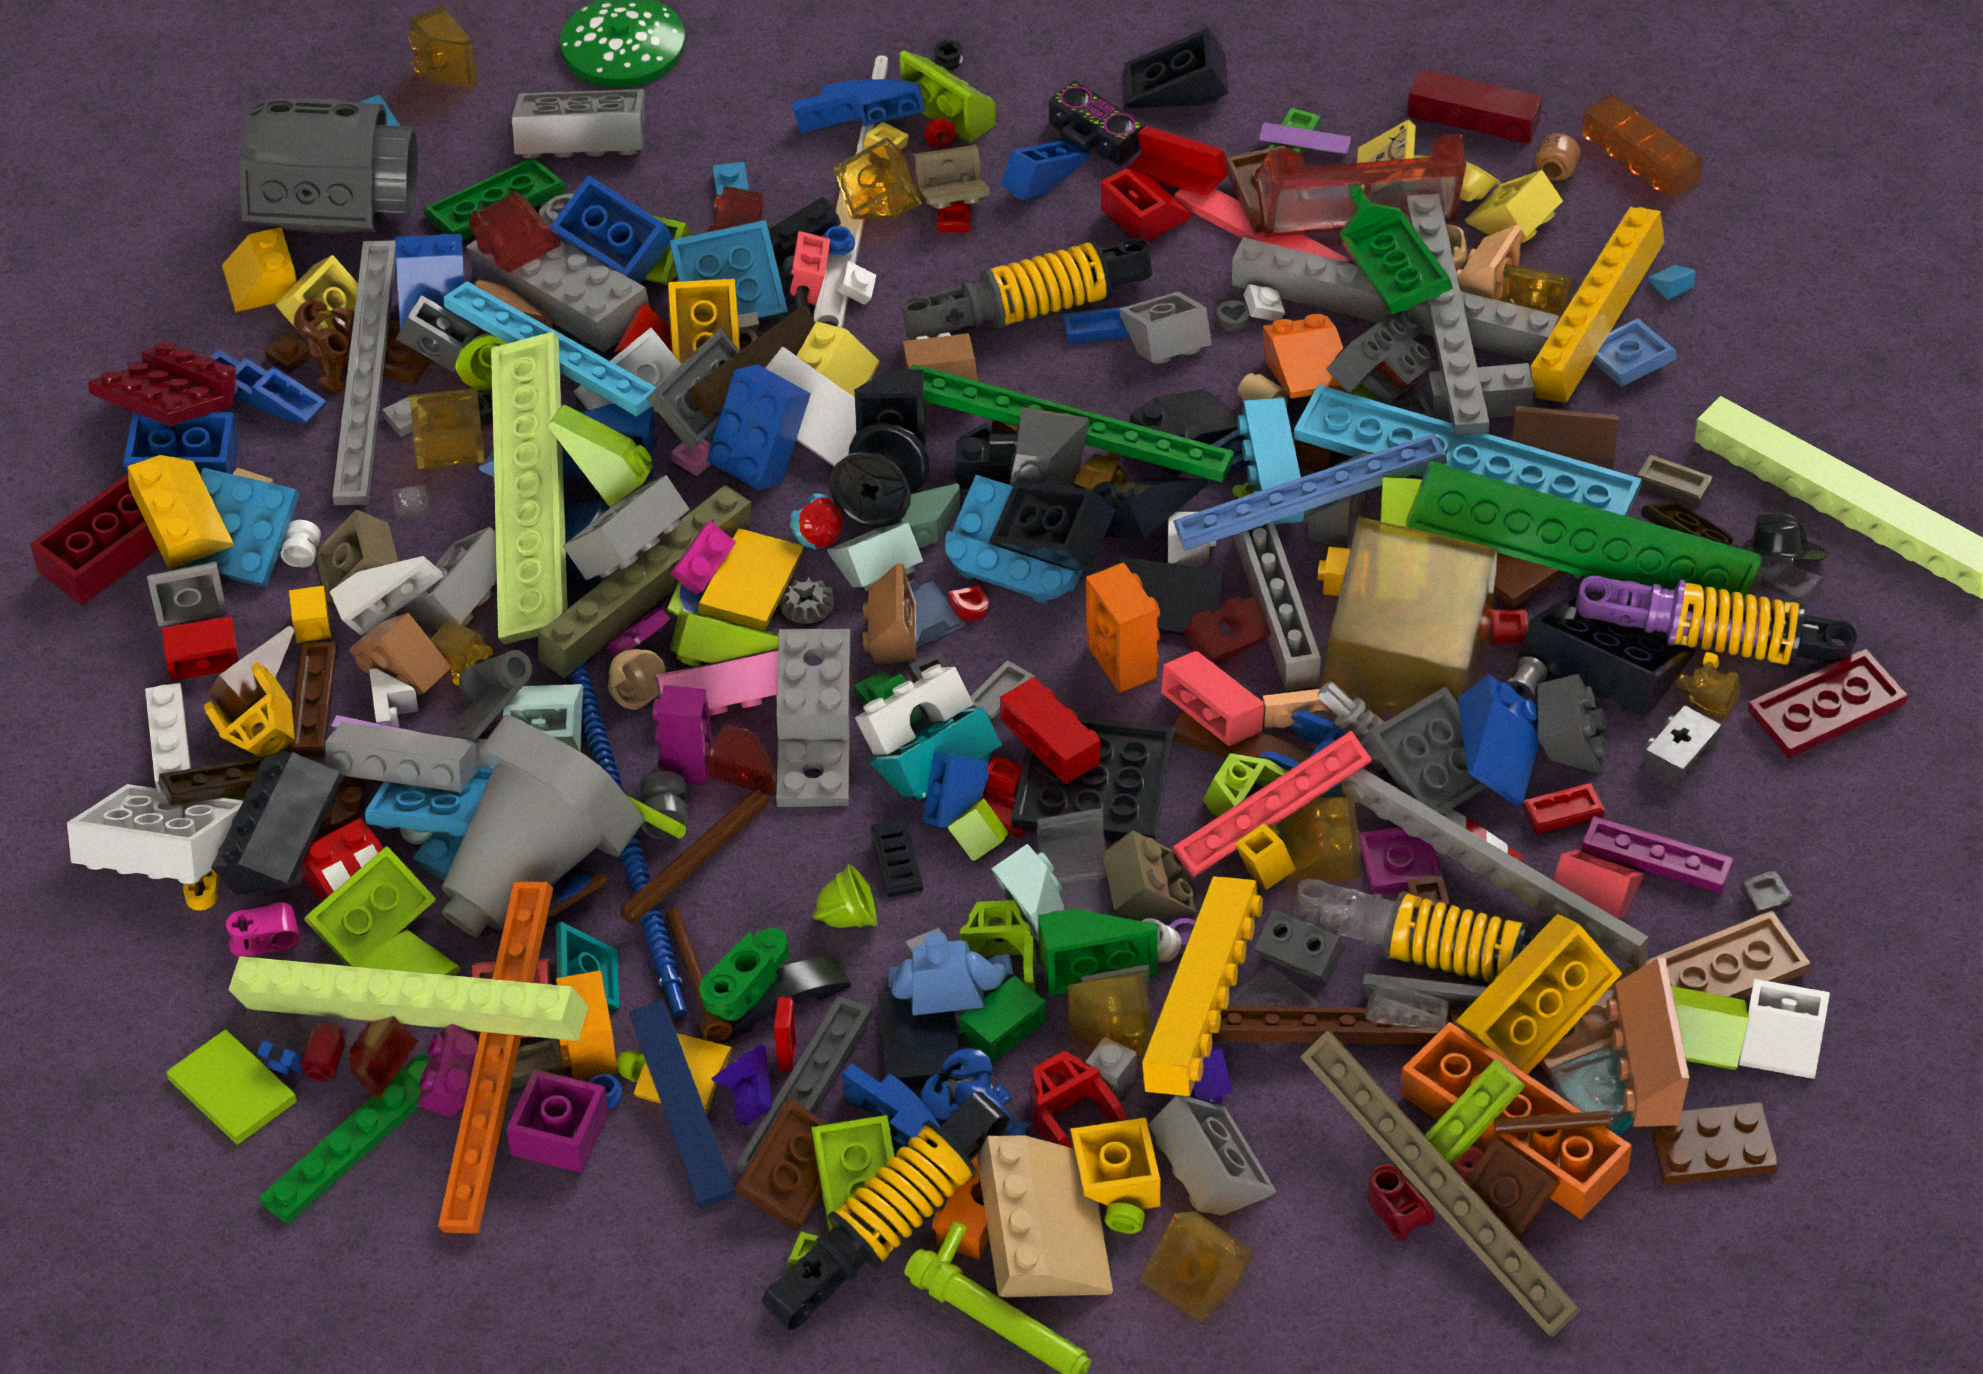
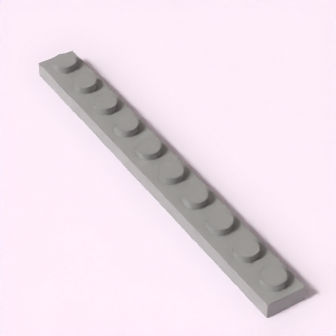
(1450, 323)
(365, 374)
(1496, 865)

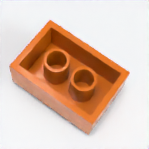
(1122, 627)

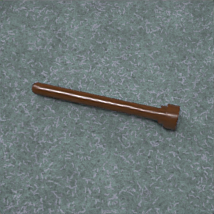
(712, 1026)

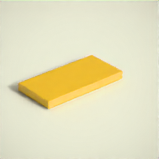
(751, 580)

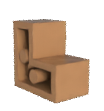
(402, 651)

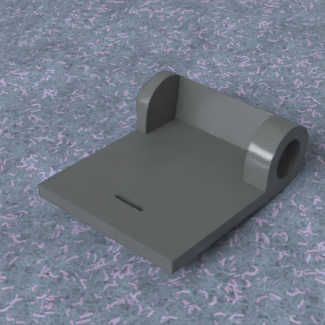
(489, 689)

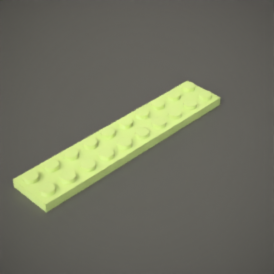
(528, 487)

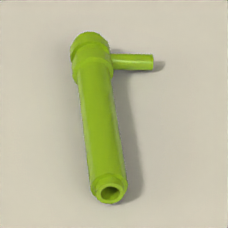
(949, 1284)

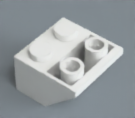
(1784, 1028)

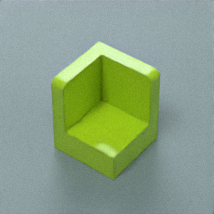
(978, 830)

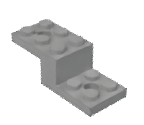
(813, 717)

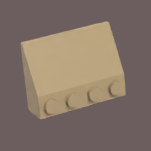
(1039, 1221)

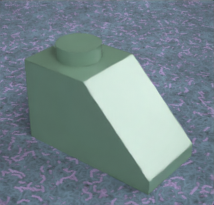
(932, 513)

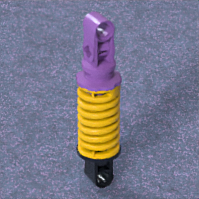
(1719, 617)

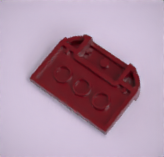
(169, 385)

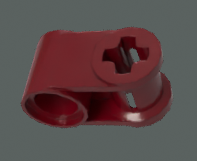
(1401, 1207)

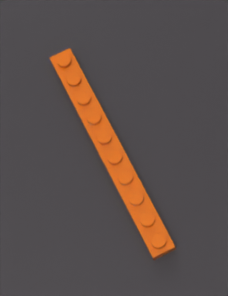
(493, 1067)

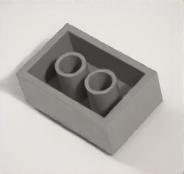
(626, 529)

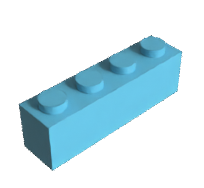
(1268, 447)

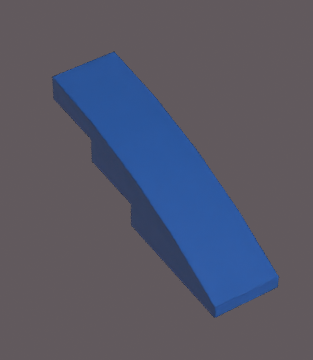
(272, 391)

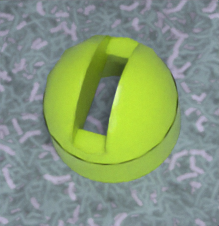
(630, 1064)

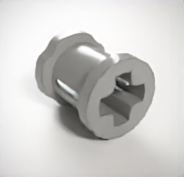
(1529, 673)

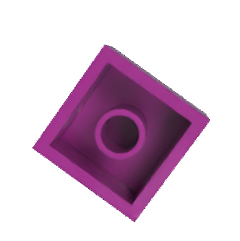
(557, 1121)

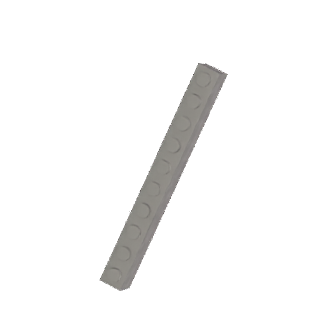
(1345, 290)

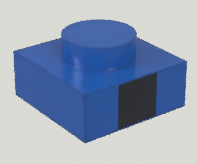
(280, 1059)

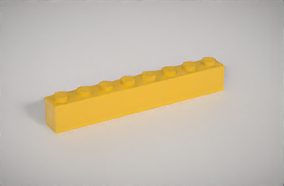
(1597, 304)
(1201, 986)

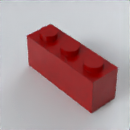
(1050, 730)

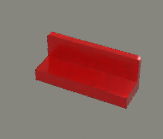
(1180, 161)

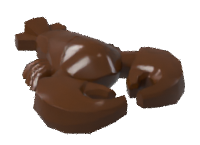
(327, 344)

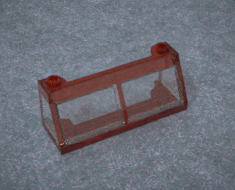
(1318, 198)

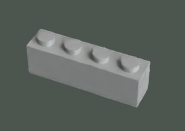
(401, 756)

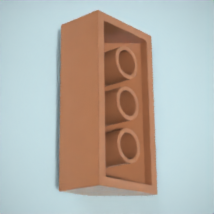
(1649, 1046)

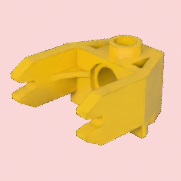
(272, 711)

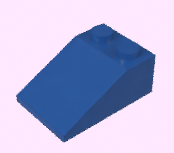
(639, 428)
(1499, 737)

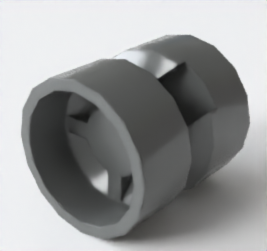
(666, 794)

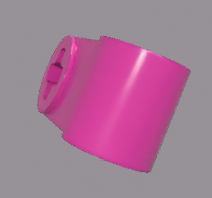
(265, 928)

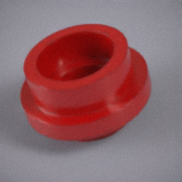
(936, 126)

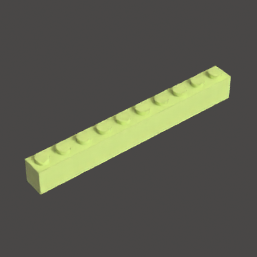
(1843, 493)
(409, 997)

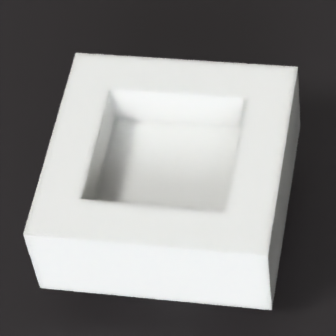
(856, 282)
(1264, 302)

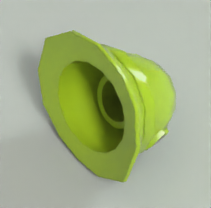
(475, 361)
(846, 901)

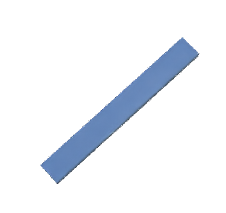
(1308, 492)

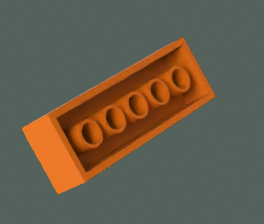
(1582, 1159)

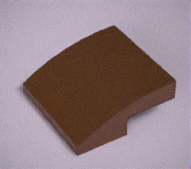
(1521, 579)

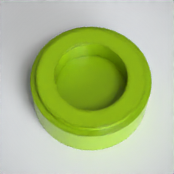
(1124, 1218)

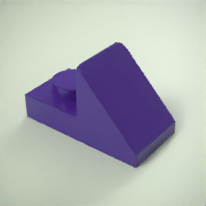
(750, 1084)

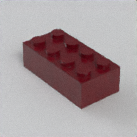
(95, 544)

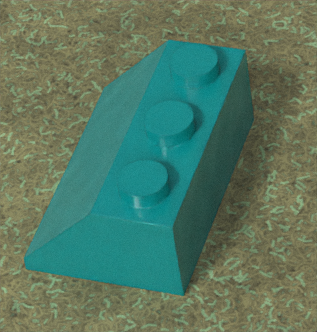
(964, 734)

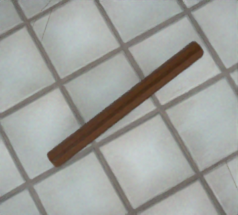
(693, 857)

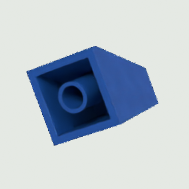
(427, 268)

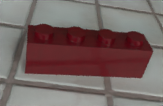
(1474, 106)

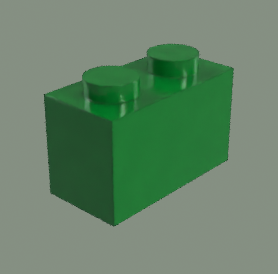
(1007, 1018)

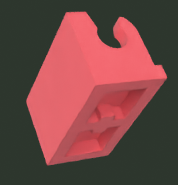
(809, 264)

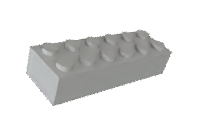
(572, 289)

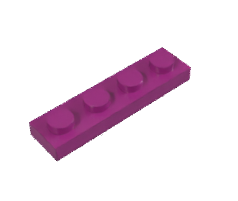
(1657, 854)

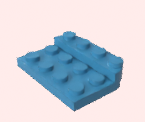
(979, 559)

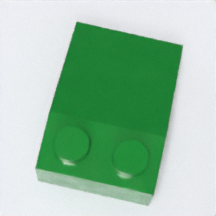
(1091, 943)

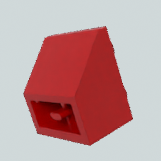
(1140, 205)

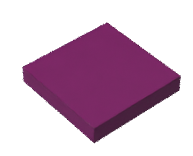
(1393, 858)

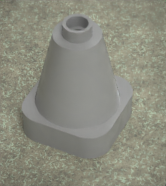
(532, 823)

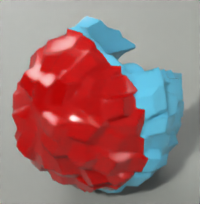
(817, 523)

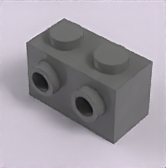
(1300, 945)

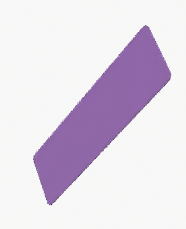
(1305, 138)

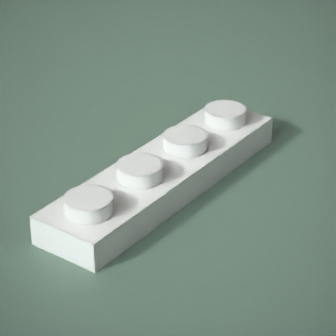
(167, 729)

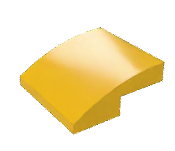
(704, 1061)

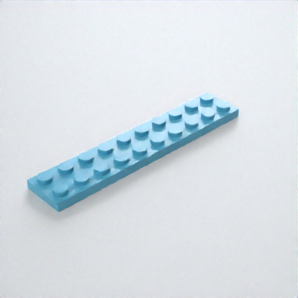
(1367, 426)

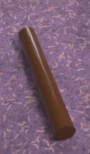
(1552, 1122)

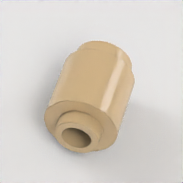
(1259, 387)

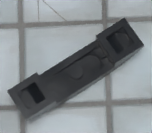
(797, 980)

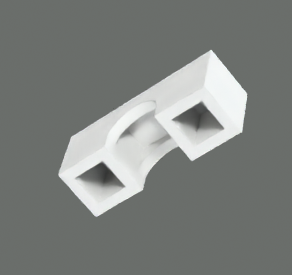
(888, 721)

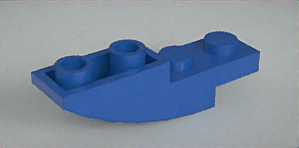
(858, 99)
(889, 1098)

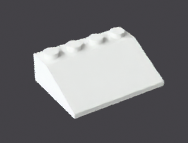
(145, 835)

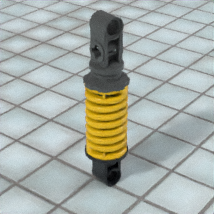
(1030, 288)

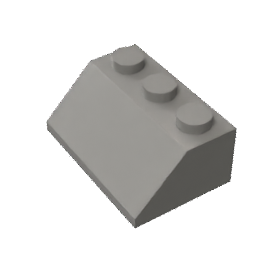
(467, 581)
(1210, 1156)

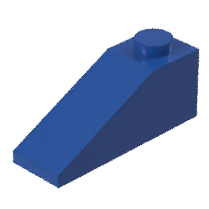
(1041, 167)

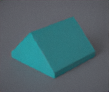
(584, 954)

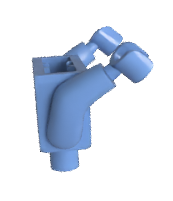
(946, 976)

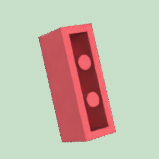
(1212, 698)

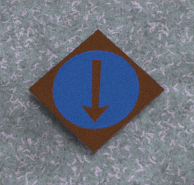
(572, 888)

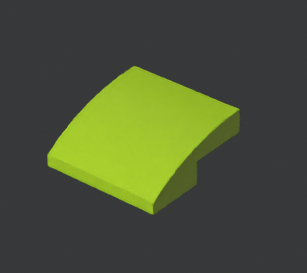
(410, 954)

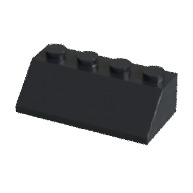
(276, 824)

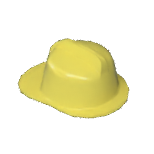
(1476, 183)

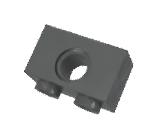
(436, 333)

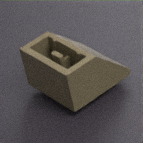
(1147, 879)

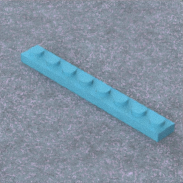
(575, 360)

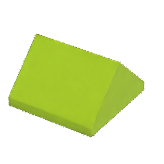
(1711, 1027)

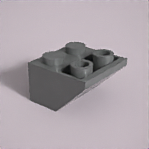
(1571, 724)

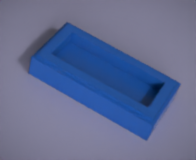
(1093, 326)

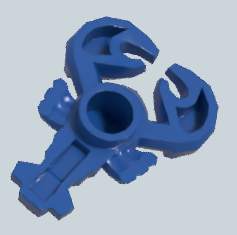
(977, 1066)

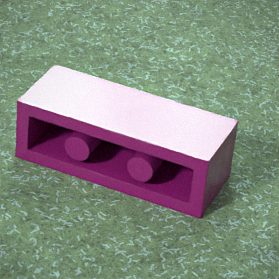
(683, 732)

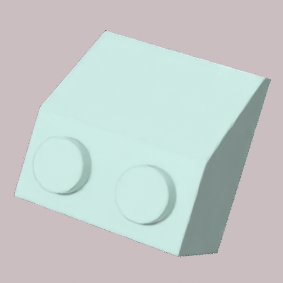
(875, 553)
(1030, 884)

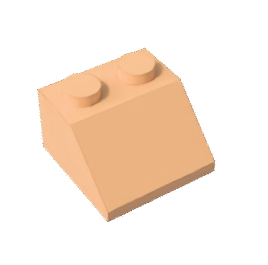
(1486, 264)

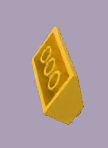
(1540, 994)

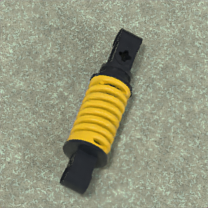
(872, 1218)

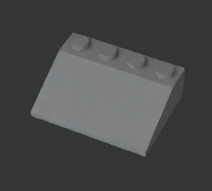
(579, 123)

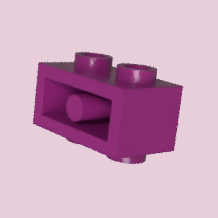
(448, 1071)

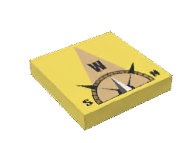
(1391, 145)

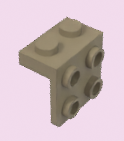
(950, 176)

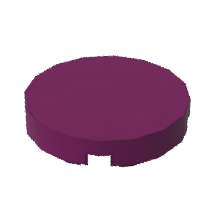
(638, 632)

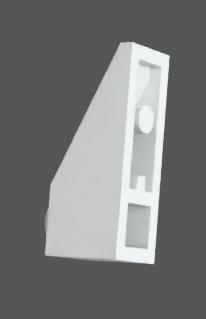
(380, 591)

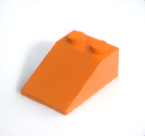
(1301, 352)

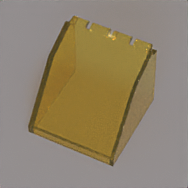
(1410, 616)

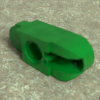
(729, 987)

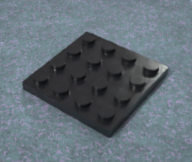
(1125, 784)

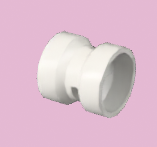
(300, 543)
(1167, 941)

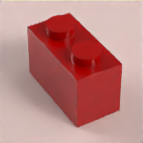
(200, 648)

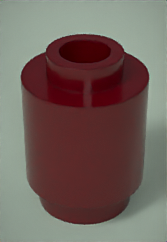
(323, 1051)

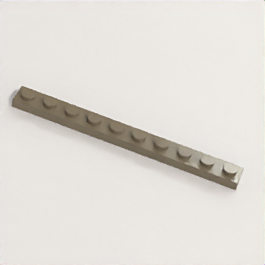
(1441, 1184)

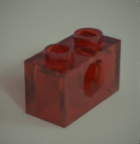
(1241, 616)

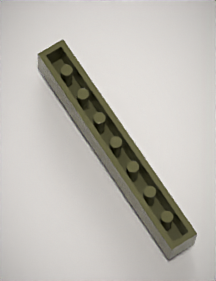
(635, 589)

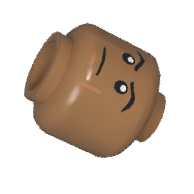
(1557, 156)

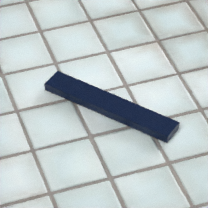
(682, 1104)

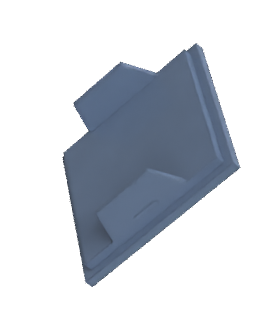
(933, 614)

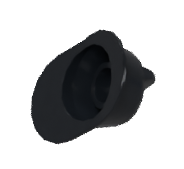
(1783, 536)

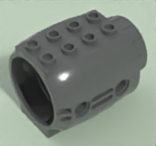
(325, 165)

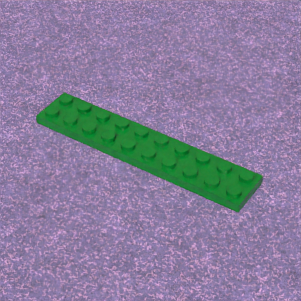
(1572, 534)

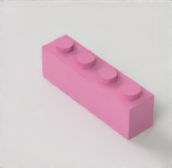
(729, 681)

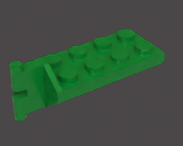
(1391, 254)

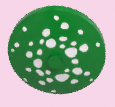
(622, 42)

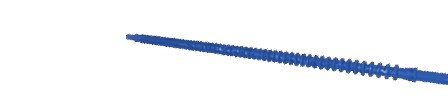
(632, 854)

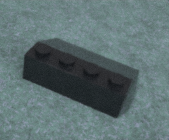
(1610, 658)

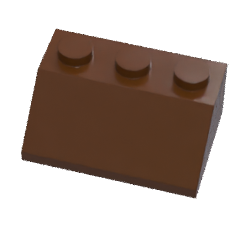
(1568, 433)

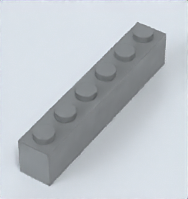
(1280, 606)

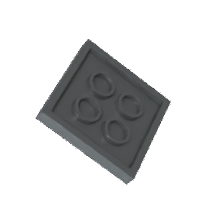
(1427, 753)

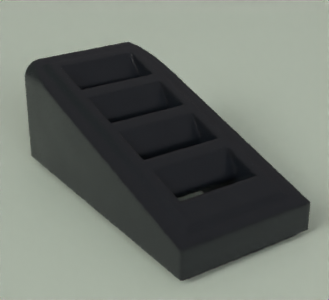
(890, 837)

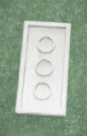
(830, 413)

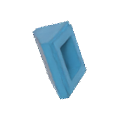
(1673, 281)

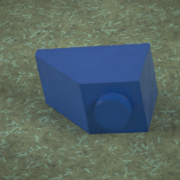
(953, 787)

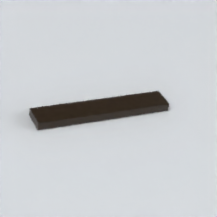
(790, 333)

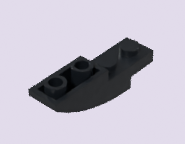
(812, 219)

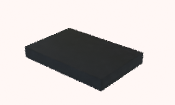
(1178, 591)
(916, 1043)

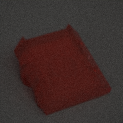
(512, 232)

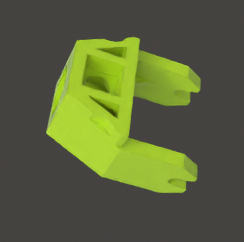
(1236, 781)
(982, 932)

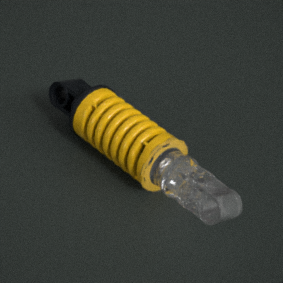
(1414, 932)

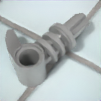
(1352, 715)

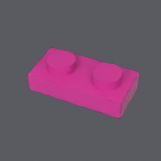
(703, 557)

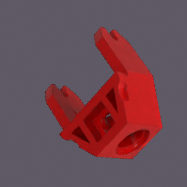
(1063, 1083)

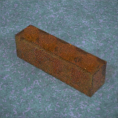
(1641, 146)

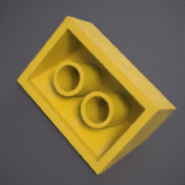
(177, 509)

